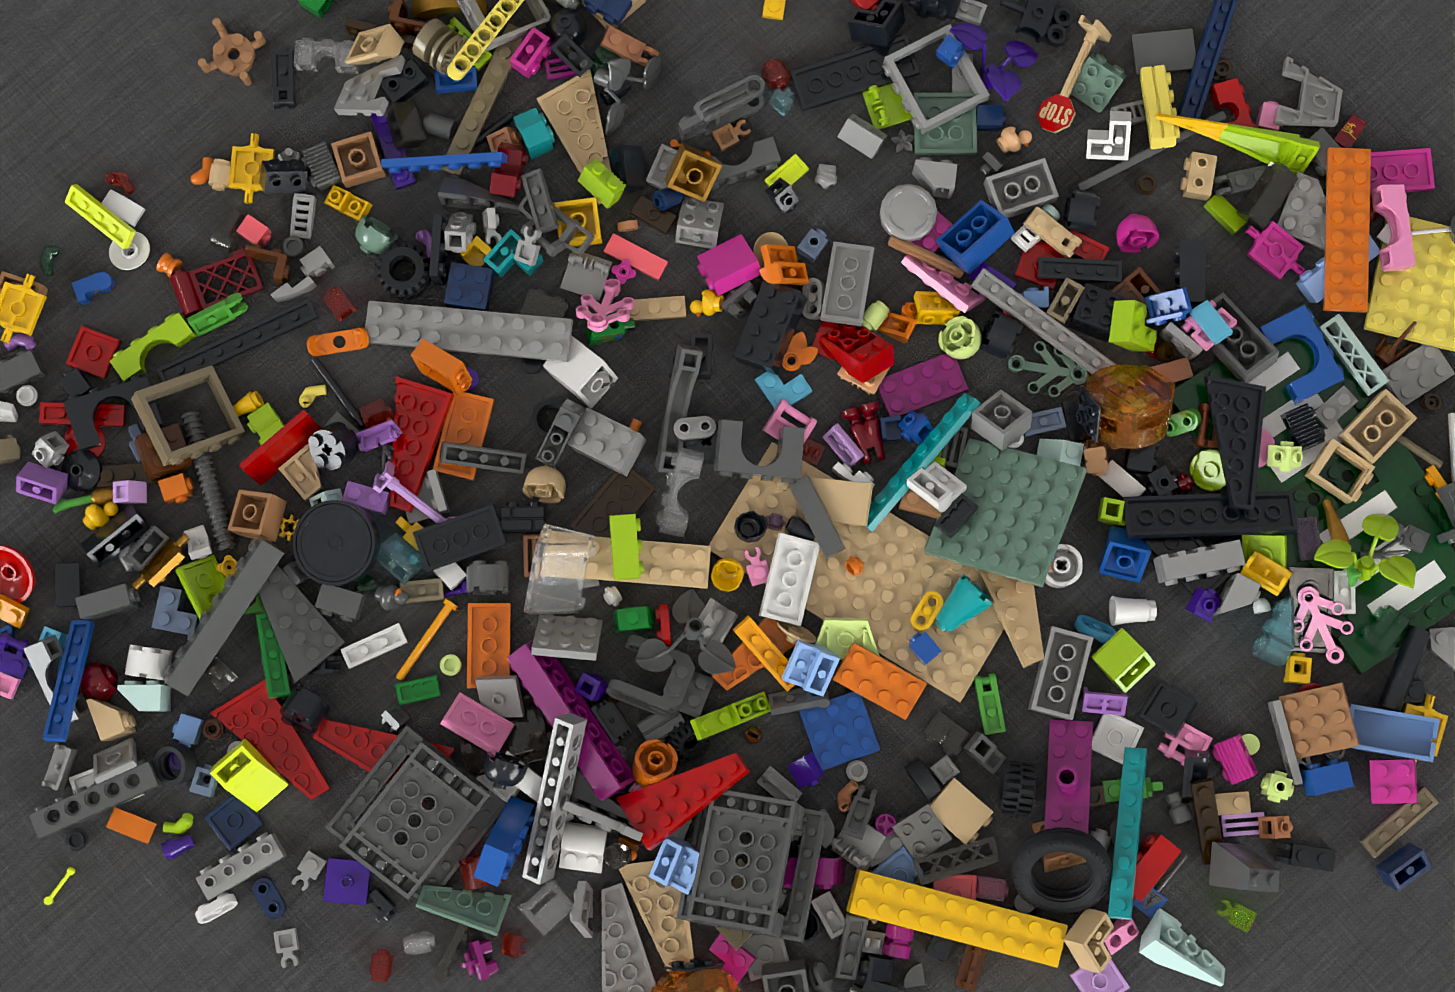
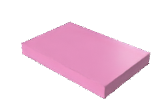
(477, 724)

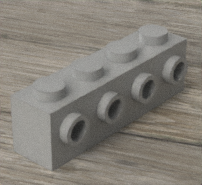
(240, 866)

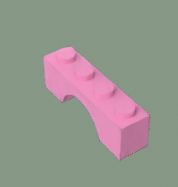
(1392, 205)

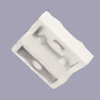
(936, 486)
(583, 847)

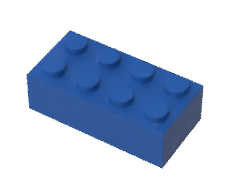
(505, 841)

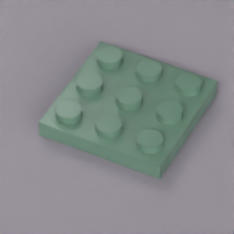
(952, 137)

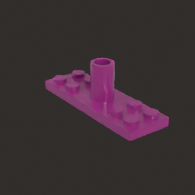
(1069, 758)

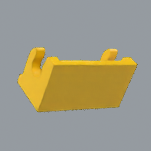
(1267, 573)

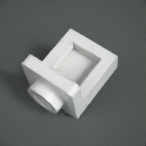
(199, 543)

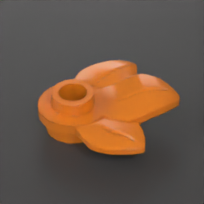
(800, 352)

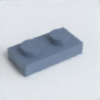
(1046, 421)

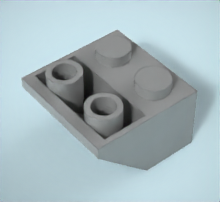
(936, 177)

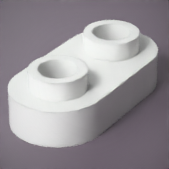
(210, 911)

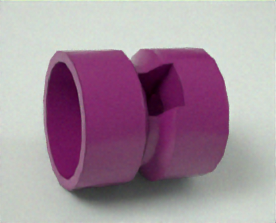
(897, 941)

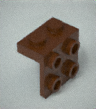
(398, 19)
(275, 256)

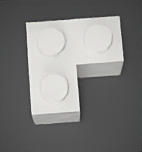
(1111, 143)

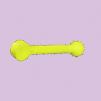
(49, 900)

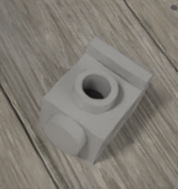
(316, 263)

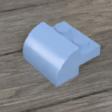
(811, 667)
(676, 864)

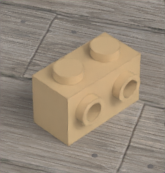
(1199, 176)

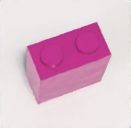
(728, 265)

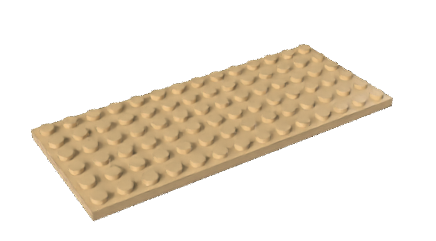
(885, 593)

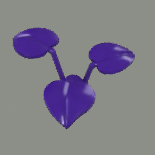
(1004, 82)

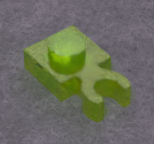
(1238, 916)

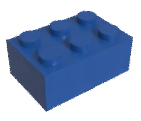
(975, 236)

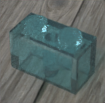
(399, 558)

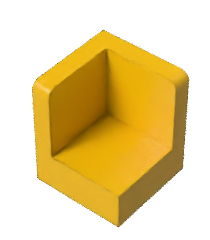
(476, 252)

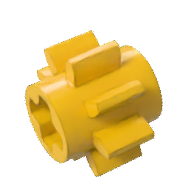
(284, 527)

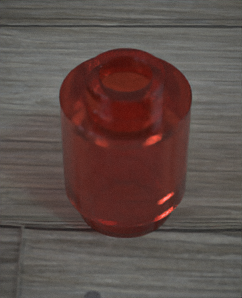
(381, 965)

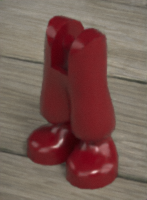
(867, 433)

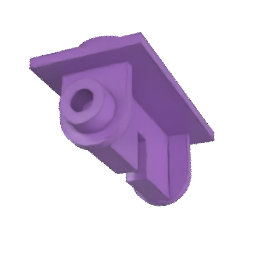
(380, 433)

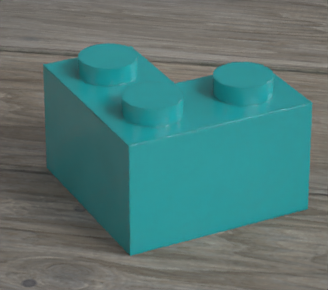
(534, 133)
(502, 256)

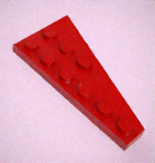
(421, 417)
(260, 723)
(362, 744)
(674, 801)

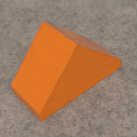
(898, 327)

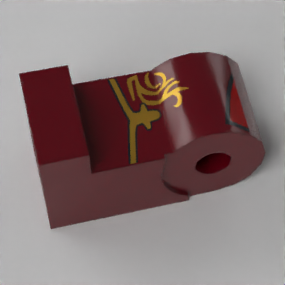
(1350, 131)

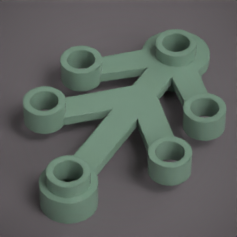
(1052, 370)

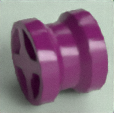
(888, 822)

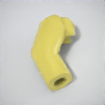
(310, 394)

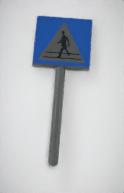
(1154, 899)

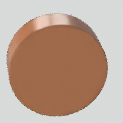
(626, 226)

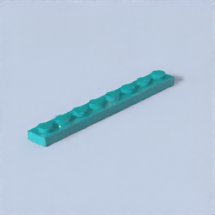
(921, 458)
(1127, 833)

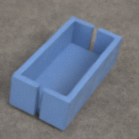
(1395, 733)

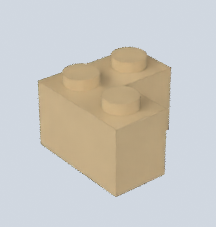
(1087, 939)

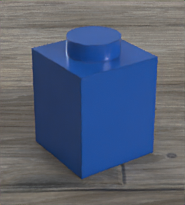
(924, 647)

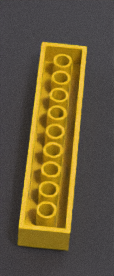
(956, 918)

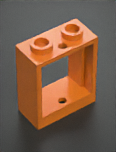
(441, 367)

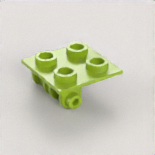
(885, 106)

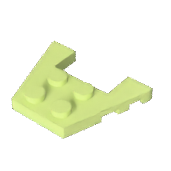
(840, 633)

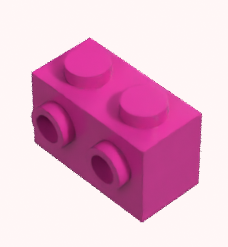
(531, 52)

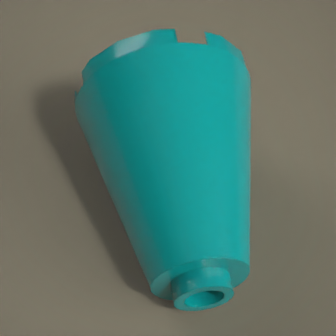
(962, 605)

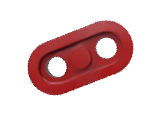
(663, 615)

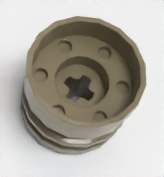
(438, 45)

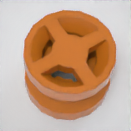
(168, 264)

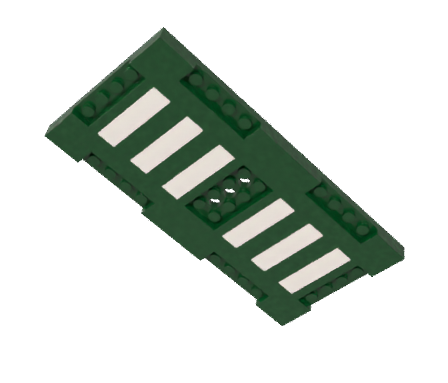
(1394, 490)

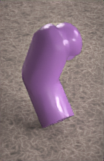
(426, 238)
(20, 339)

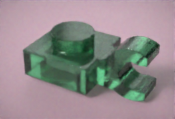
(602, 57)

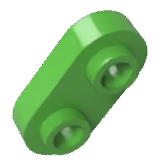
(1180, 424)

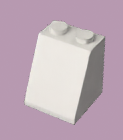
(580, 373)

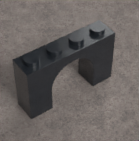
(83, 408)

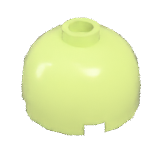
(960, 338)

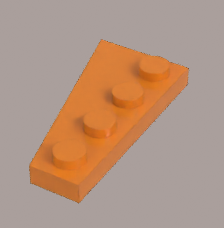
(746, 661)

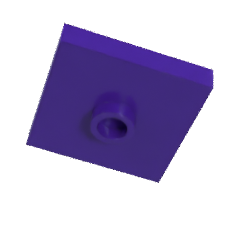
(346, 882)

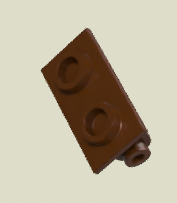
(971, 967)

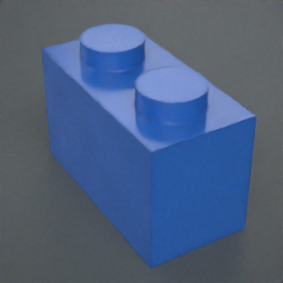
(1326, 778)

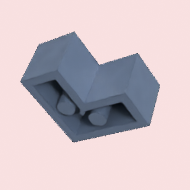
(170, 614)

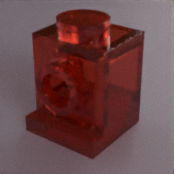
(376, 413)

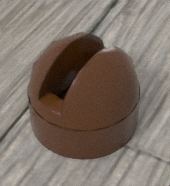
(750, 739)

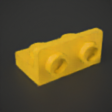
(933, 308)

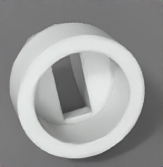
(1261, 605)

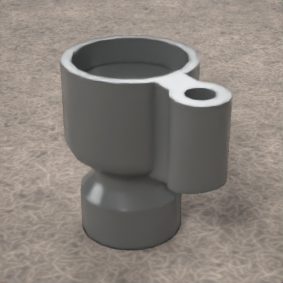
(1179, 811)

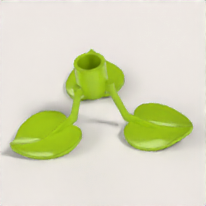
(1397, 569)

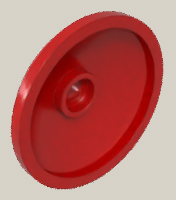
(19, 582)

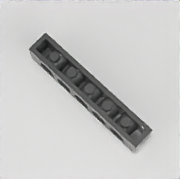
(46, 826)

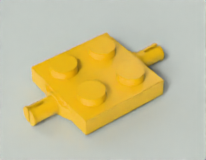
(247, 167)
(19, 308)
(1427, 711)

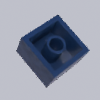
(469, 287)

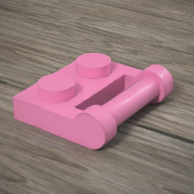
(776, 421)

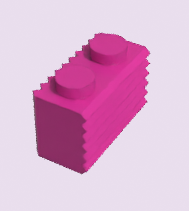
(1234, 759)

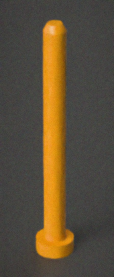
(426, 638)

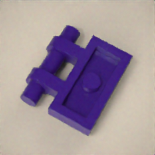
(12, 663)

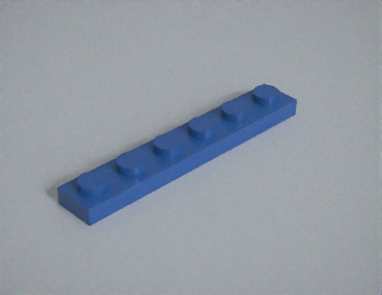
(453, 162)
(68, 681)

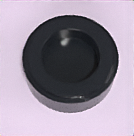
(532, 366)

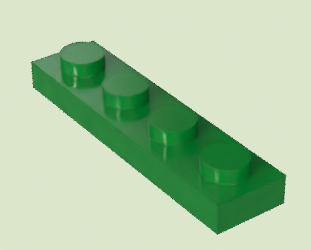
(272, 659)

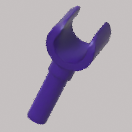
(457, 591)

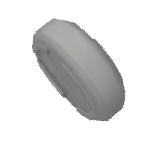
(908, 212)

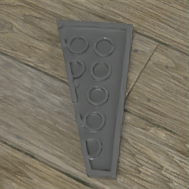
(297, 625)

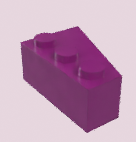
(829, 872)

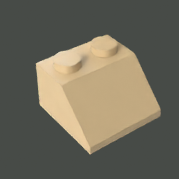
(375, 46)
(111, 720)

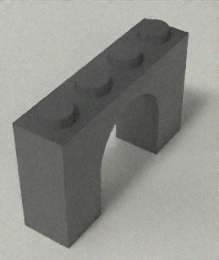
(731, 460)

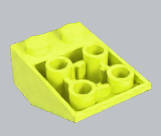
(248, 776)

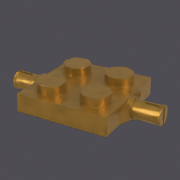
(162, 563)

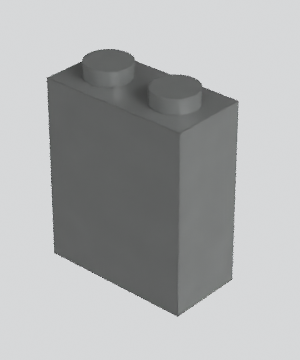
(108, 602)

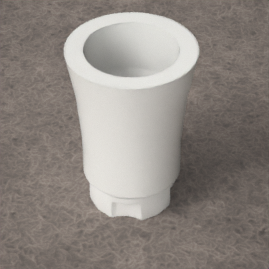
(1131, 610)

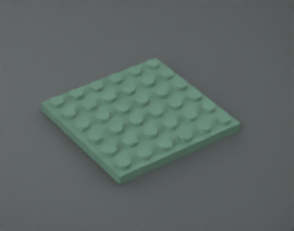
(1019, 515)

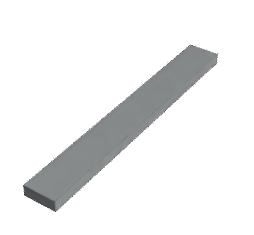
(1040, 322)

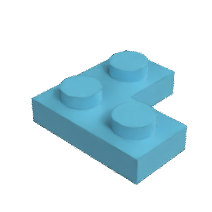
(775, 390)

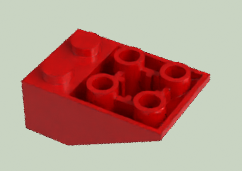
(859, 351)

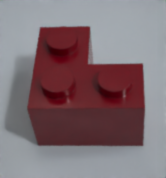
(507, 178)

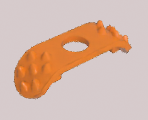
(323, 343)

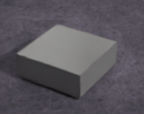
(944, 769)

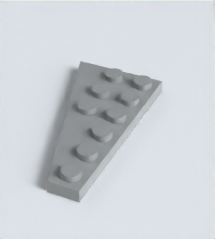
(623, 954)

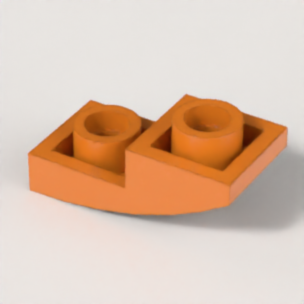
(131, 825)

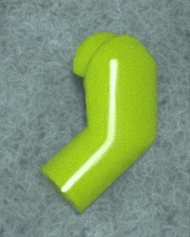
(180, 826)

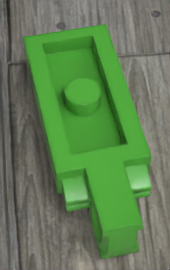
(1113, 787)

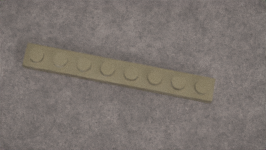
(483, 99)

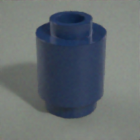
(667, 198)

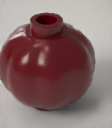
(98, 681)

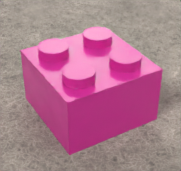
(1393, 781)

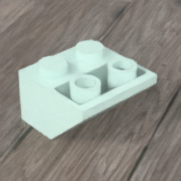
(148, 697)

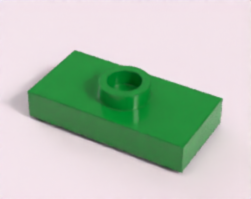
(418, 690)

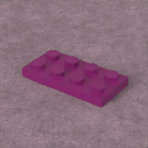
(922, 385)

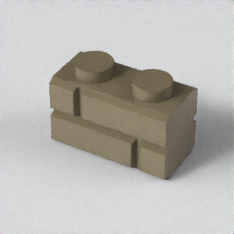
(1065, 300)

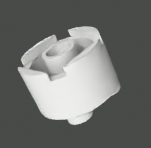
(1072, 567)
(147, 662)

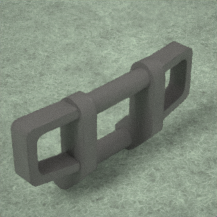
(564, 240)

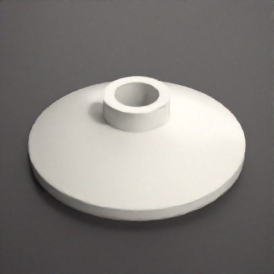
(121, 257)

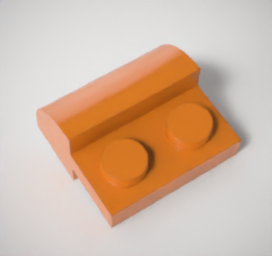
(782, 266)

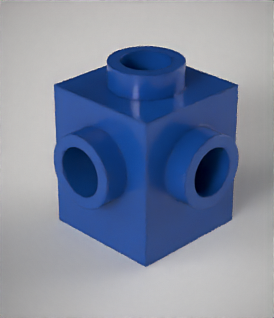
(915, 427)

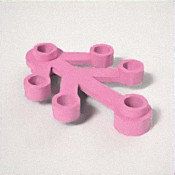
(599, 320)
(1320, 621)

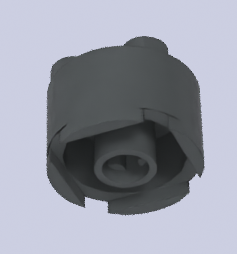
(487, 578)

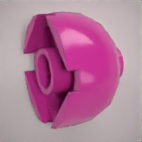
(1136, 232)

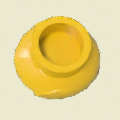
(709, 305)
(97, 516)

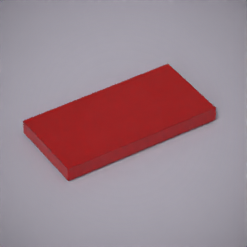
(280, 448)

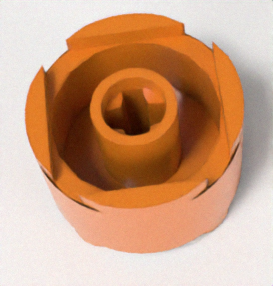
(654, 762)

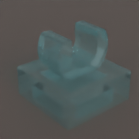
(781, 101)

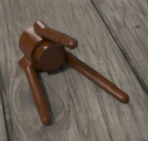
(1386, 353)

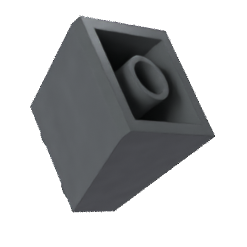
(1241, 868)

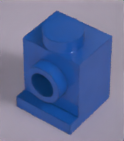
(950, 51)

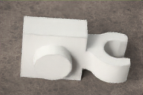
(490, 223)

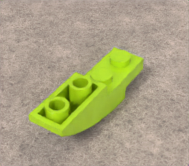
(730, 716)

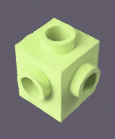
(1284, 456)
(1269, 786)

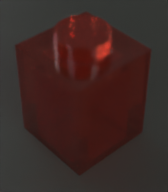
(338, 303)

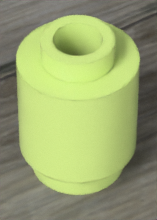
(875, 315)

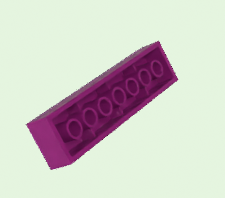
(555, 696)

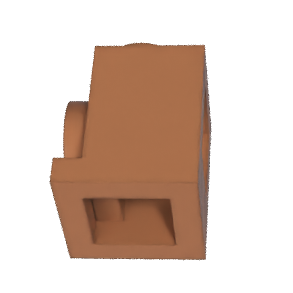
(1280, 826)

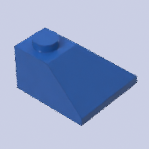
(1123, 556)

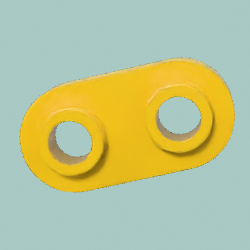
(926, 611)

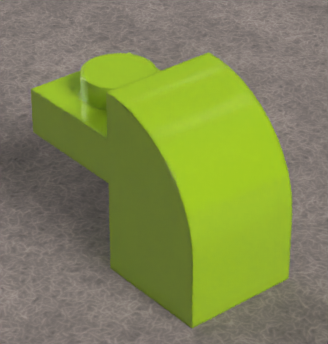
(1111, 511)

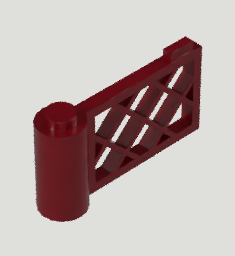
(188, 288)

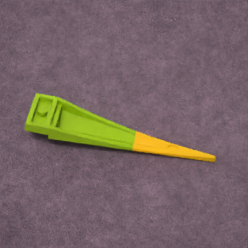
(1259, 143)

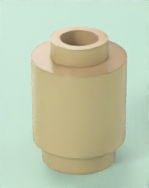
(219, 174)

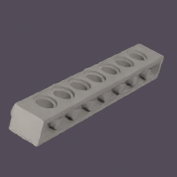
(554, 791)

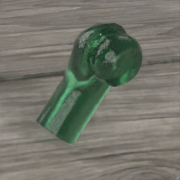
(45, 259)

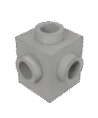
(50, 449)

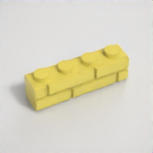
(1158, 99)

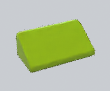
(1224, 214)

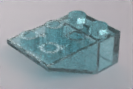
(1278, 635)

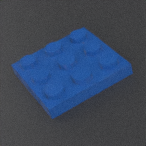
(839, 730)

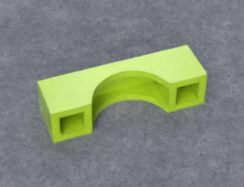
(132, 360)

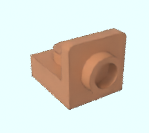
(506, 135)

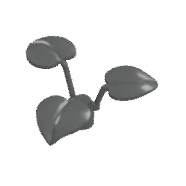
(613, 80)
(687, 609)

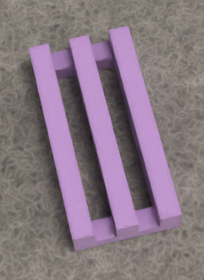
(845, 443)
(1224, 825)

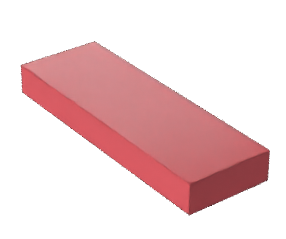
(639, 258)

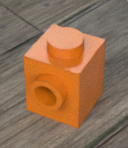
(176, 488)

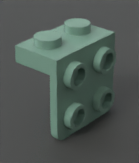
(1097, 82)

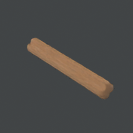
(926, 256)

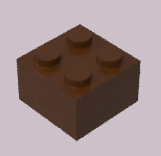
(149, 458)

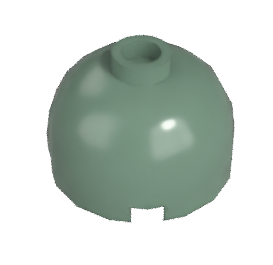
(374, 235)

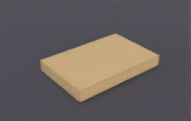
(845, 500)

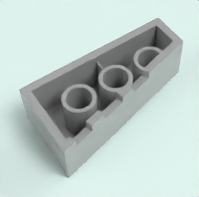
(1198, 562)

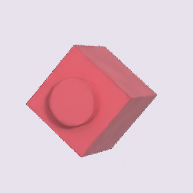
(254, 231)

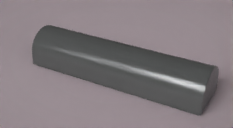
(482, 457)

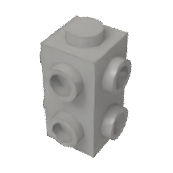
(459, 232)

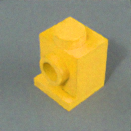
(1304, 673)

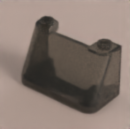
(526, 741)

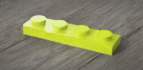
(100, 216)

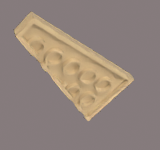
(577, 120)

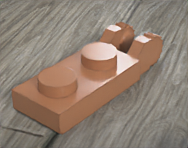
(626, 46)

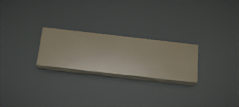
(1398, 823)

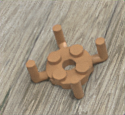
(230, 43)

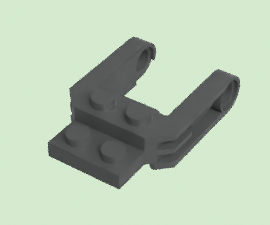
(722, 108)
(683, 692)

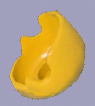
(727, 574)

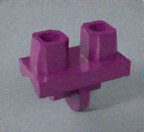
(483, 968)

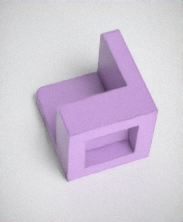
(129, 492)

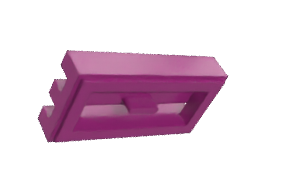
(558, 76)

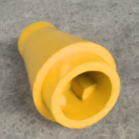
(248, 404)

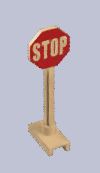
(1058, 111)

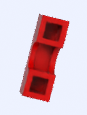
(1230, 96)

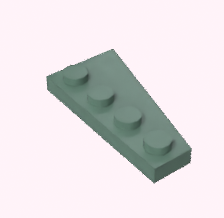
(470, 908)

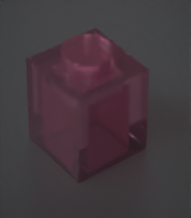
(991, 888)

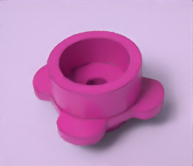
(625, 265)

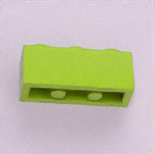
(625, 547)

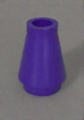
(176, 846)

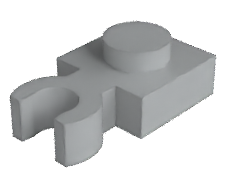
(527, 249)
(310, 867)
(286, 942)

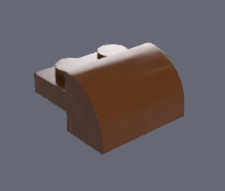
(1136, 287)

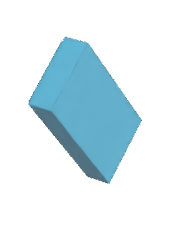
(1211, 322)

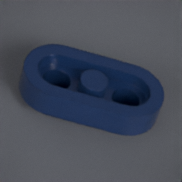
(271, 896)

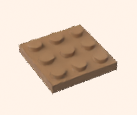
(1319, 720)

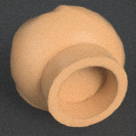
(1011, 142)

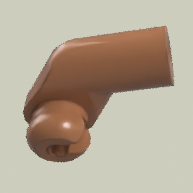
(845, 796)

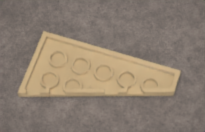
(1018, 613)
(659, 911)

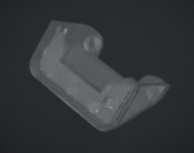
(558, 571)

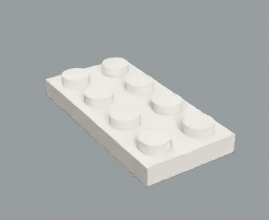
(789, 579)

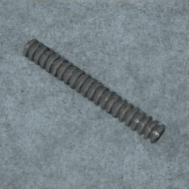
(209, 483)

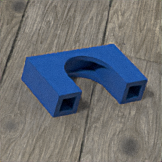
(1325, 371)

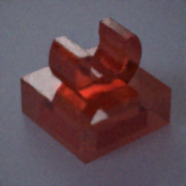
(812, 452)
(511, 944)

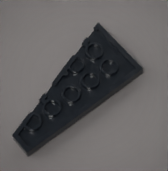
(1237, 423)

